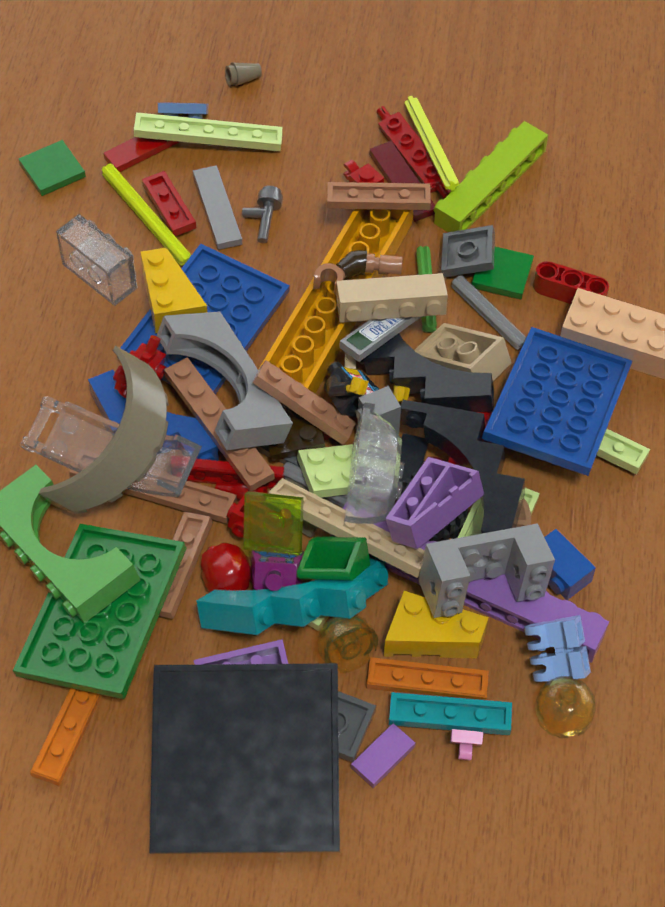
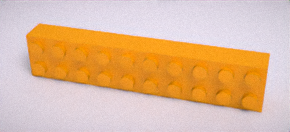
(314, 329)

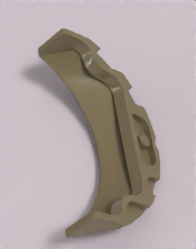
(129, 451)

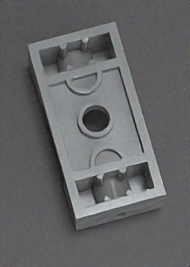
(453, 563)

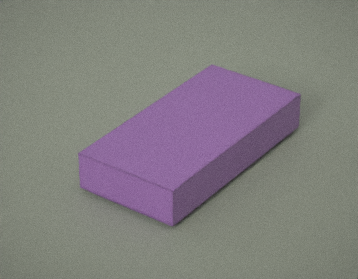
(383, 755)

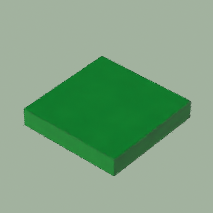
(52, 167)
(508, 276)

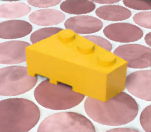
(168, 287)
(419, 633)

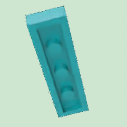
(450, 713)

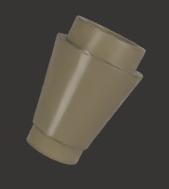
(242, 72)

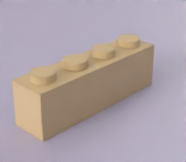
(391, 297)

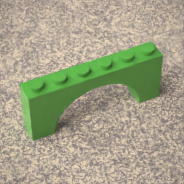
(81, 583)

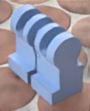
(566, 637)

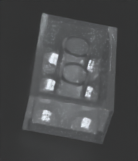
(97, 259)

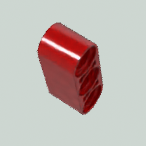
(562, 282)

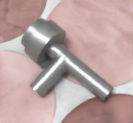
(269, 200)

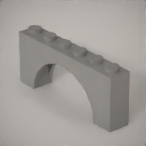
(209, 338)

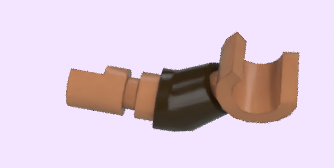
(356, 264)

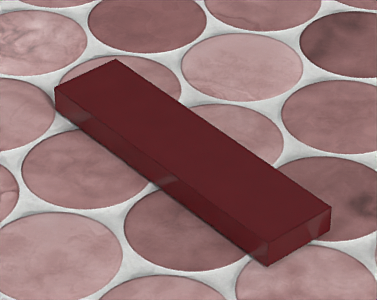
(397, 171)

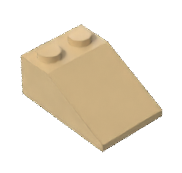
(466, 350)

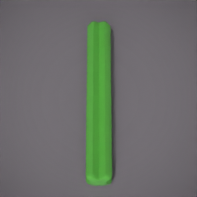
(425, 267)

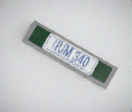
(373, 335)

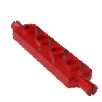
(411, 149)

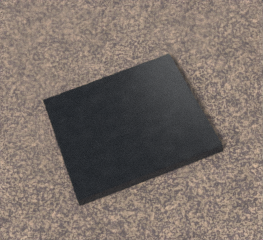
(245, 759)

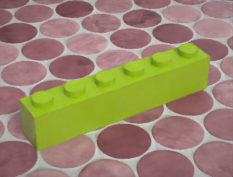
(491, 178)

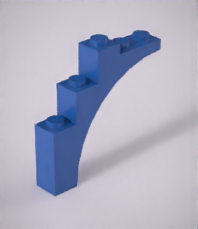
(112, 407)

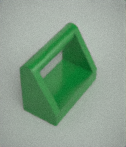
(334, 558)

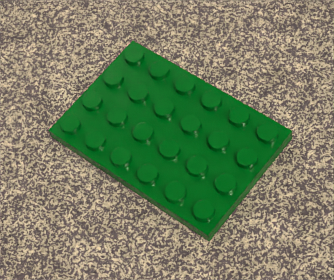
(109, 646)

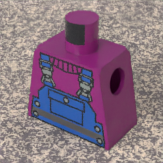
(274, 570)

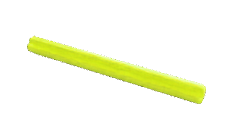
(431, 143)
(146, 214)

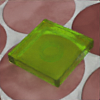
(273, 523)

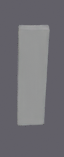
(217, 207)

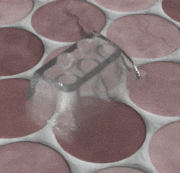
(373, 469)

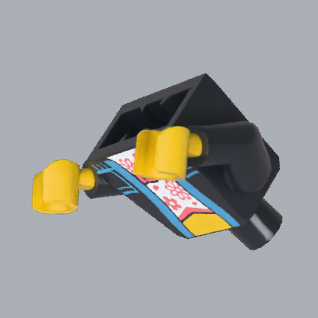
(349, 384)

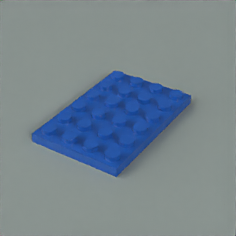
(226, 286)
(558, 401)

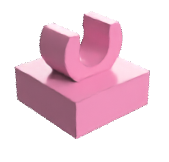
(466, 740)

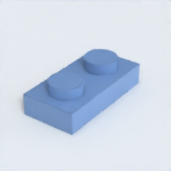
(194, 110)

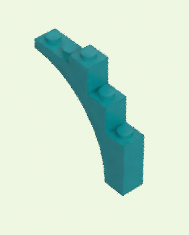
(290, 605)

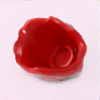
(225, 568)

